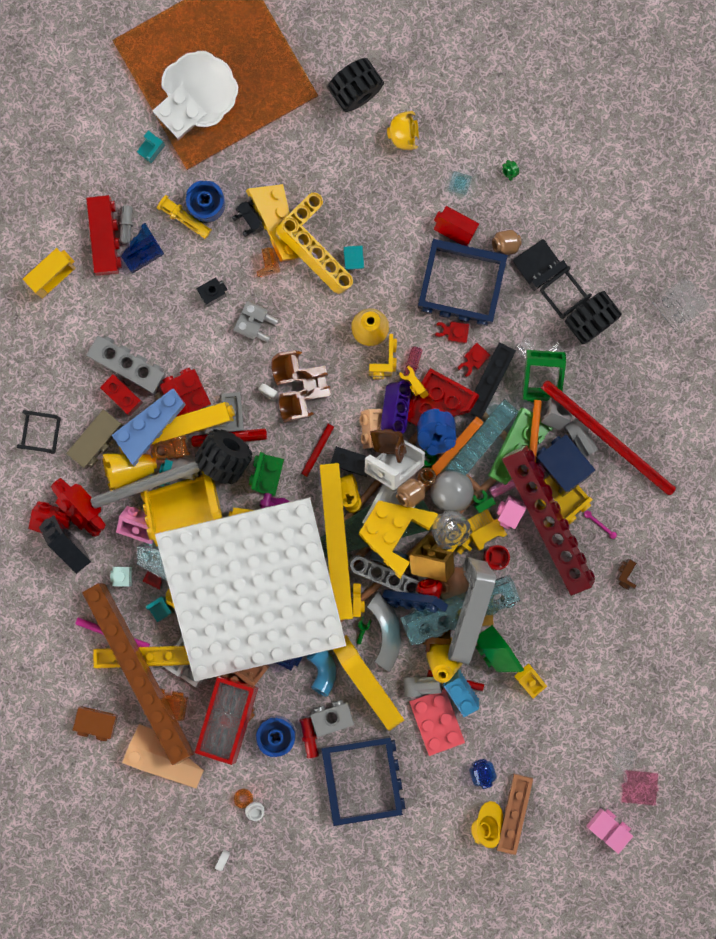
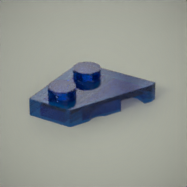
(142, 250)

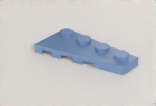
(142, 430)

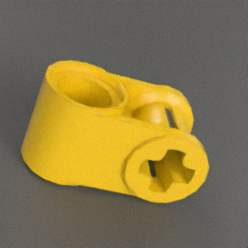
(350, 494)

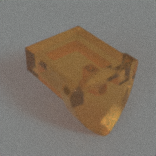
(270, 262)

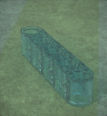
(483, 438)

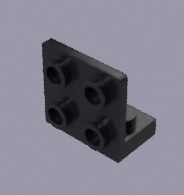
(538, 264)

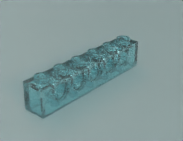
(413, 621)

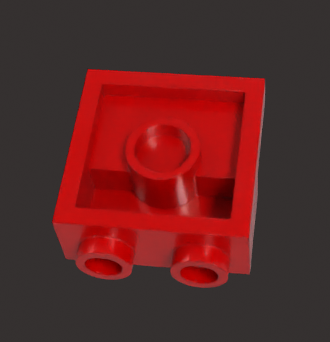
(189, 389)

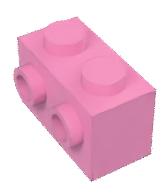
(510, 512)
(133, 524)

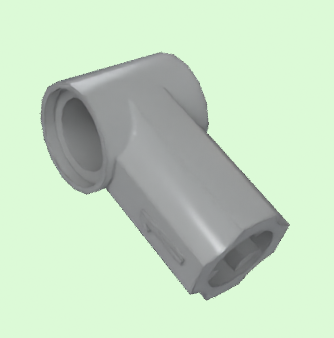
(581, 437)
(421, 685)

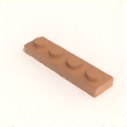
(514, 814)

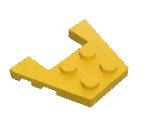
(386, 527)

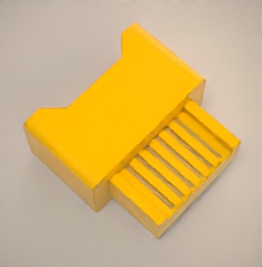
(484, 529)

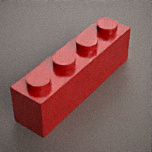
(102, 235)

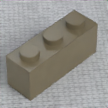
(94, 440)

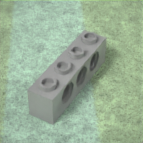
(99, 353)

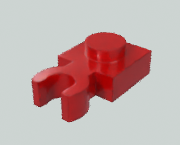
(456, 332)
(476, 357)

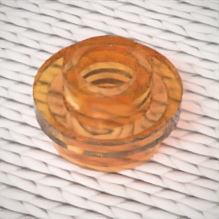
(238, 802)

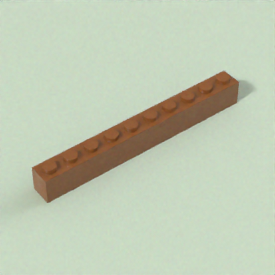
(138, 673)

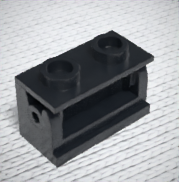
(349, 461)

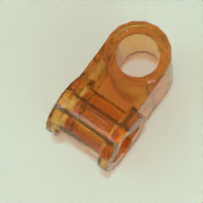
(174, 449)

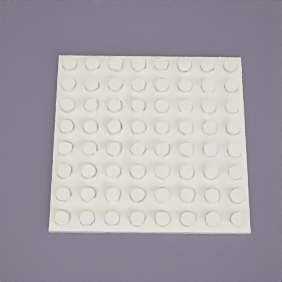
(251, 589)

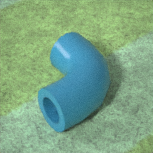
(325, 672)

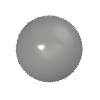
(452, 491)

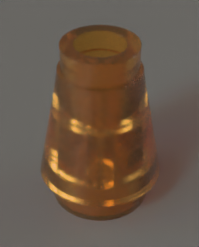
(426, 476)

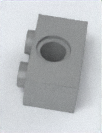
(323, 726)

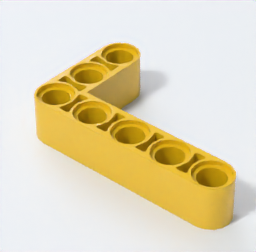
(312, 245)
(368, 685)

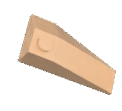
(149, 756)

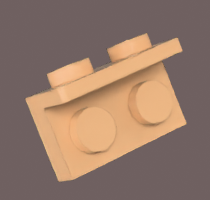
(370, 421)

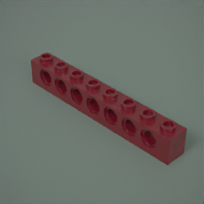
(574, 582)

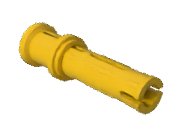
(177, 212)

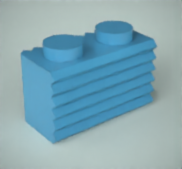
(462, 694)

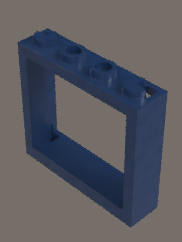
(470, 252)
(393, 766)

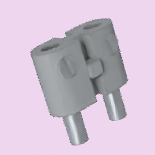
(251, 320)

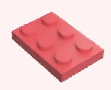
(437, 722)

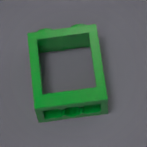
(542, 358)

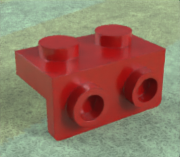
(43, 511)

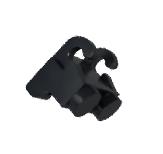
(250, 217)

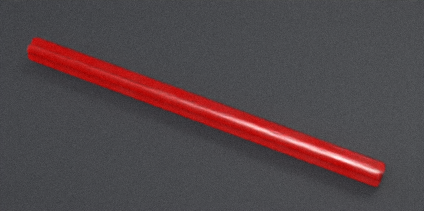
(608, 437)

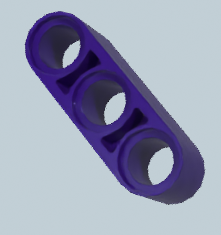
(396, 406)

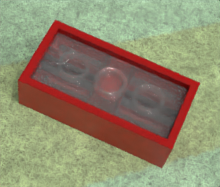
(226, 720)

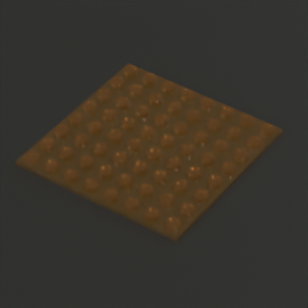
(241, 36)

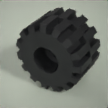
(355, 84)
(593, 317)
(223, 456)

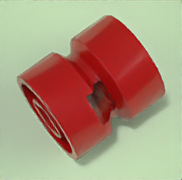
(496, 557)

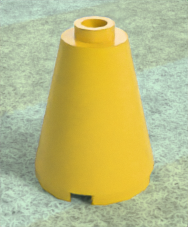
(367, 333)
(121, 471)
(440, 665)

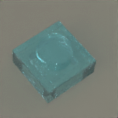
(460, 183)

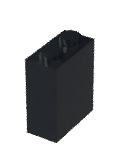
(64, 544)

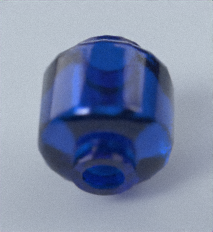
(483, 773)

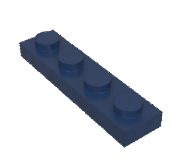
(413, 600)

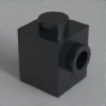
(212, 291)

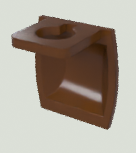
(389, 442)

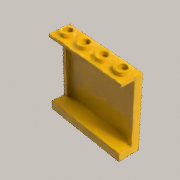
(180, 505)

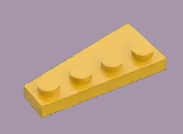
(273, 209)

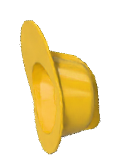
(488, 825)

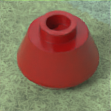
(429, 587)

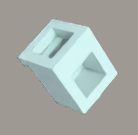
(121, 576)

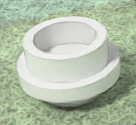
(254, 811)

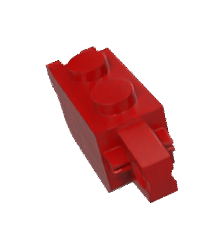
(78, 507)

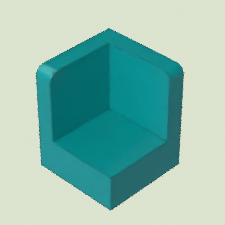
(151, 147)
(353, 257)
(159, 609)

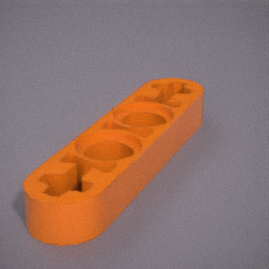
(460, 442)

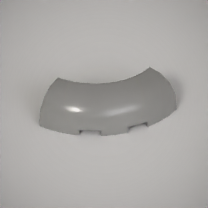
(390, 631)

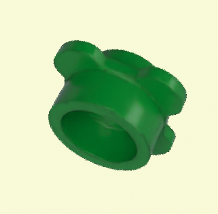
(510, 169)

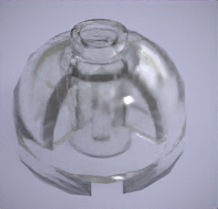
(450, 529)

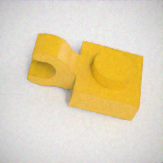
(416, 387)

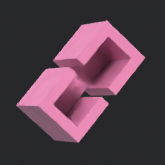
(609, 830)

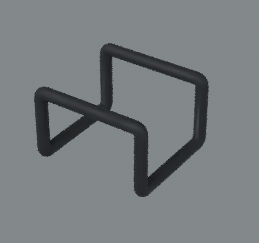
(565, 271)
(23, 446)

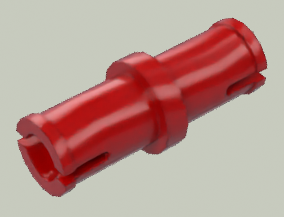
(309, 737)

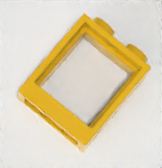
(50, 272)

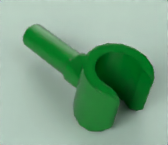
(363, 627)

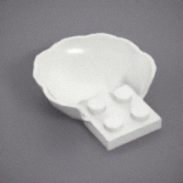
(198, 92)

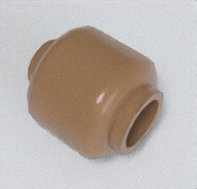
(506, 242)
(410, 493)

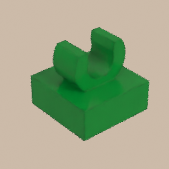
(483, 503)

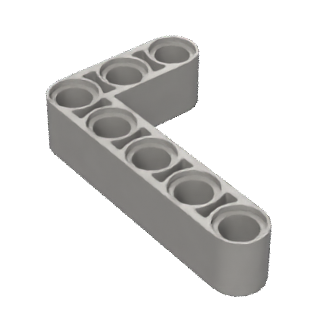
(383, 578)
(473, 611)

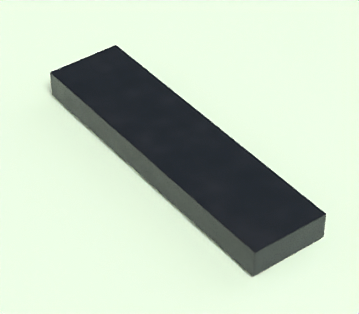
(491, 378)

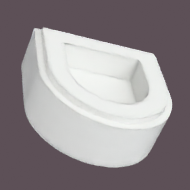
(268, 392)
(222, 860)

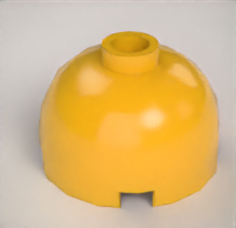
(402, 130)

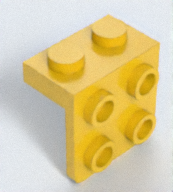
(379, 371)

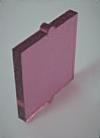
(640, 788)

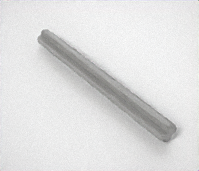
(144, 484)

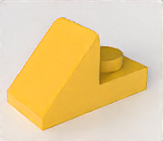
(530, 681)

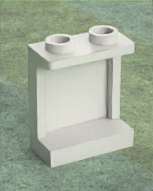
(391, 473)

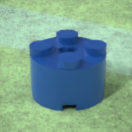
(209, 191)
(436, 431)
(280, 746)

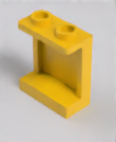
(571, 502)

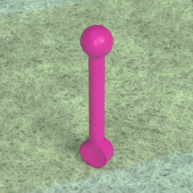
(587, 514)

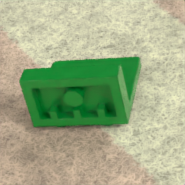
(266, 474)

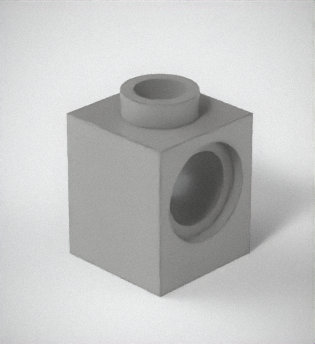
(554, 414)

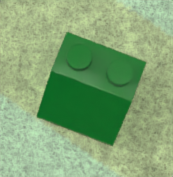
(497, 651)

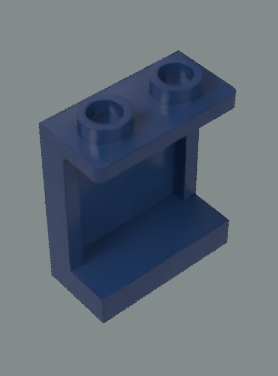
(565, 464)

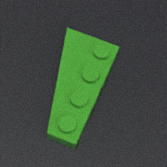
(517, 437)

